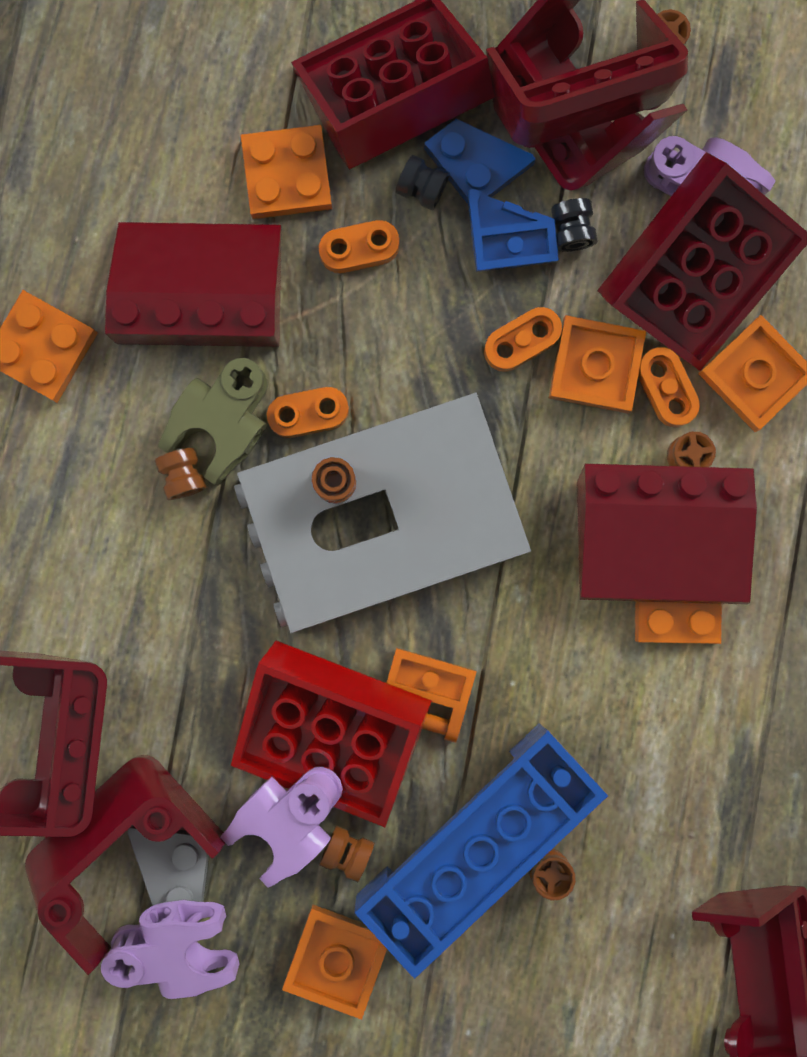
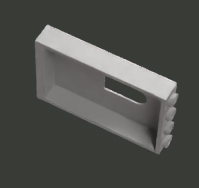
(443, 494)

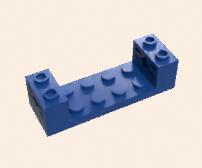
(479, 852)

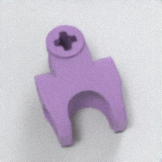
(690, 155)
(288, 820)
(167, 950)

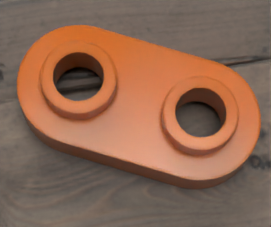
(360, 250)
(521, 340)
(671, 386)
(307, 411)

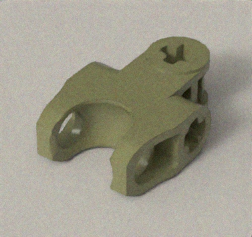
(223, 413)

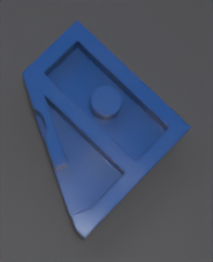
(476, 159)
(509, 235)

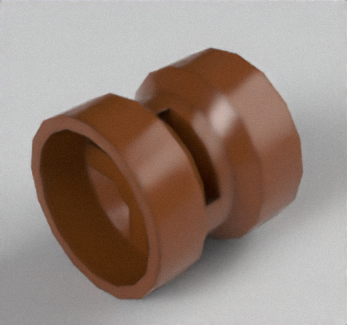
(181, 478)
(339, 485)
(355, 858)
(556, 880)

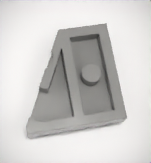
(171, 867)

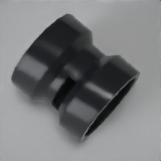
(422, 182)
(574, 224)

